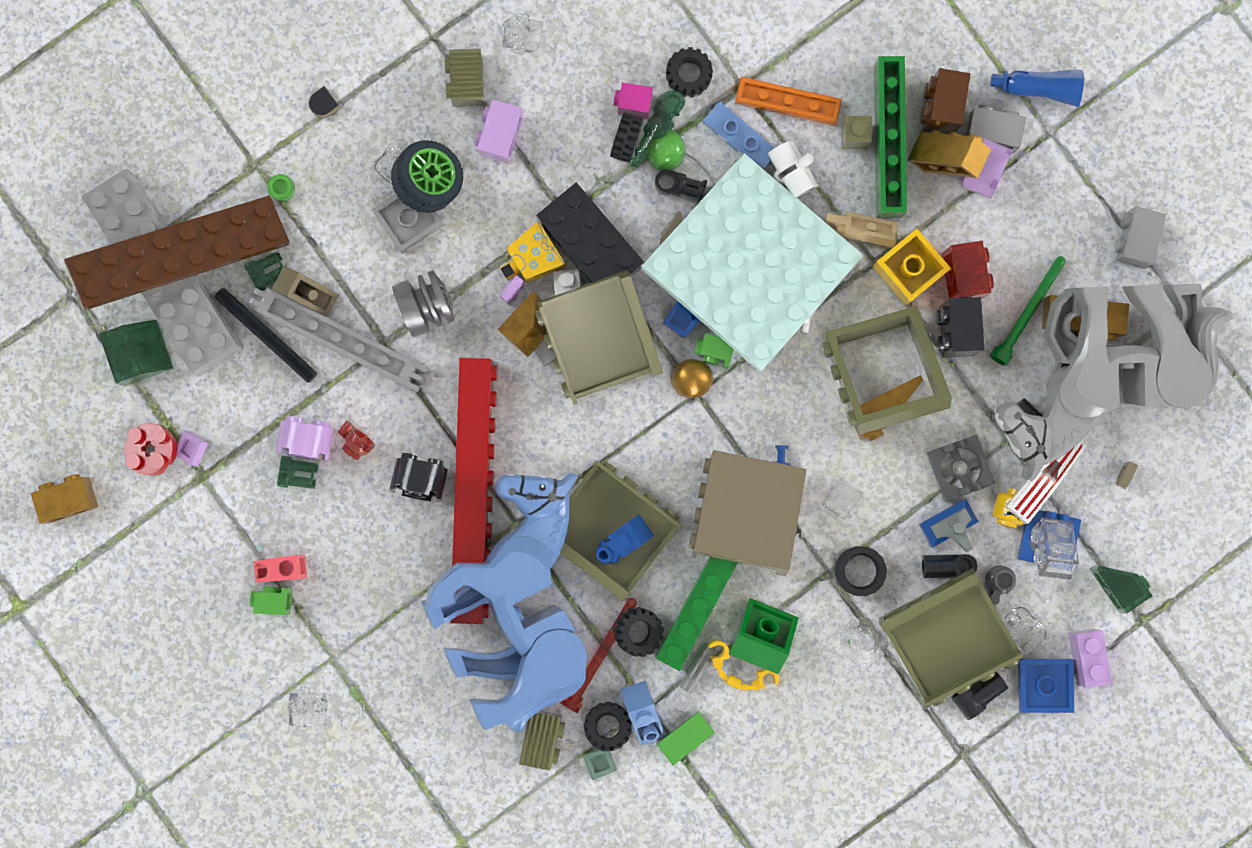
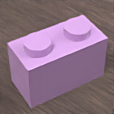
(499, 131)
(1090, 658)

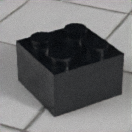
(960, 327)

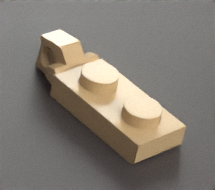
(864, 228)

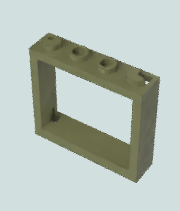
(865, 423)

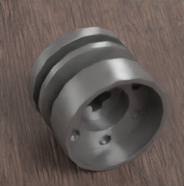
(423, 303)

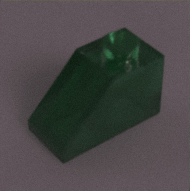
(1123, 588)

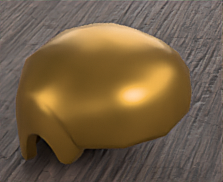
(691, 378)

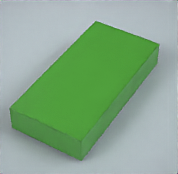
(685, 738)

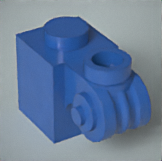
(623, 541)

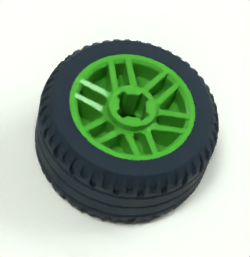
(427, 176)

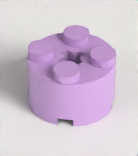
(991, 172)
(304, 439)

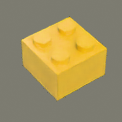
(911, 267)

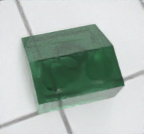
(136, 351)

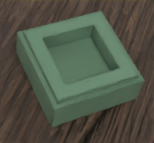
(599, 763)

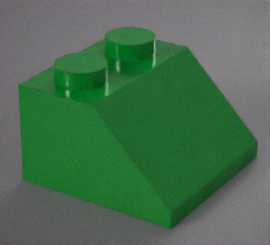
(764, 636)

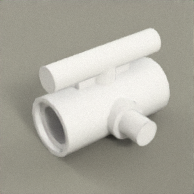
(793, 169)

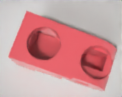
(280, 568)

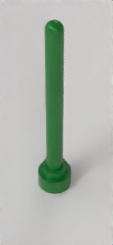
(1003, 352)

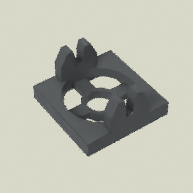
(985, 476)

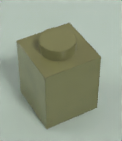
(856, 132)

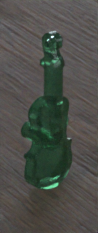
(665, 108)

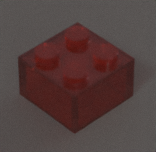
(968, 270)

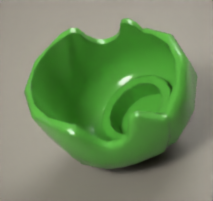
(666, 151)

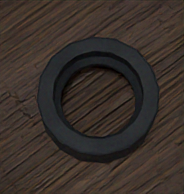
(875, 585)

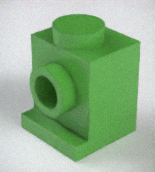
(714, 350)
(271, 601)

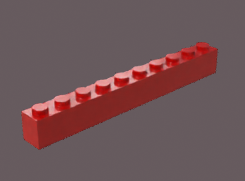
(473, 469)

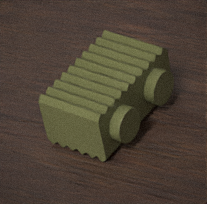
(465, 77)
(541, 740)

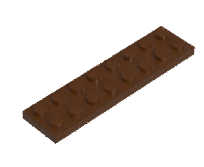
(176, 252)

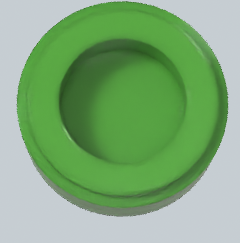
(281, 187)

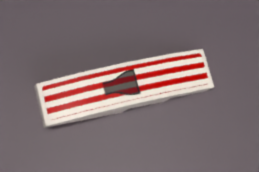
(1035, 493)

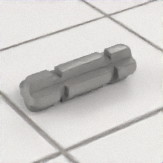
(697, 668)

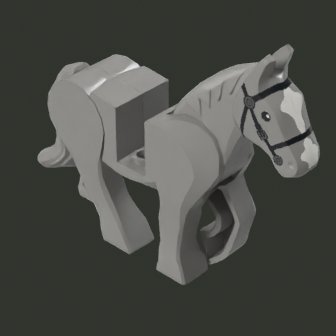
(1085, 377)

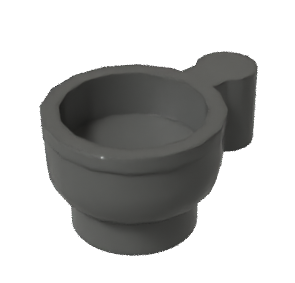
(1000, 581)

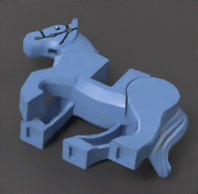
(543, 651)

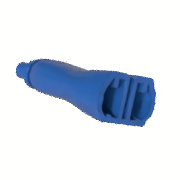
(1060, 86)

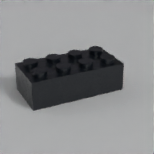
(588, 236)

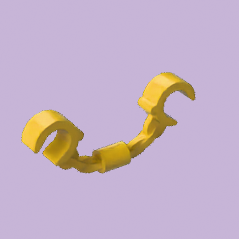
(732, 680)

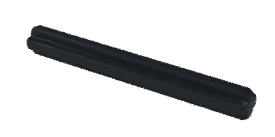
(262, 332)

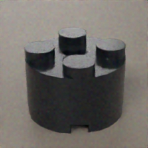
(419, 478)

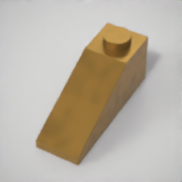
(887, 400)

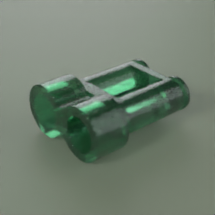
(256, 272)
(287, 471)

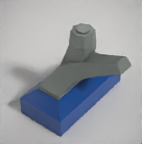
(950, 524)

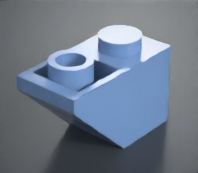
(642, 712)

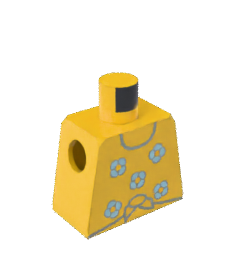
(532, 256)

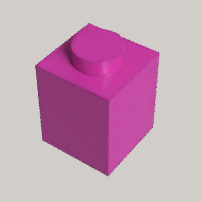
(633, 99)

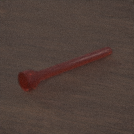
(574, 701)

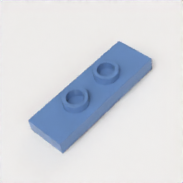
(738, 135)

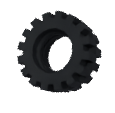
(689, 56)
(626, 137)
(649, 643)
(607, 709)

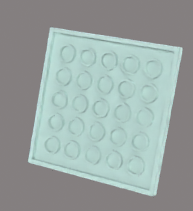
(752, 262)

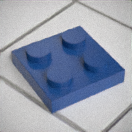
(1046, 685)

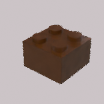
(945, 101)

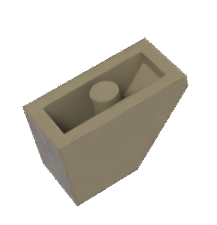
(305, 291)

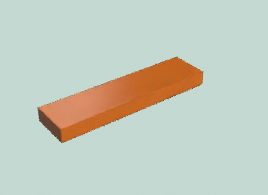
(788, 101)

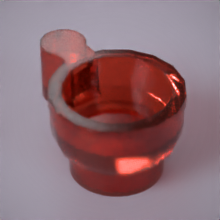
(356, 443)

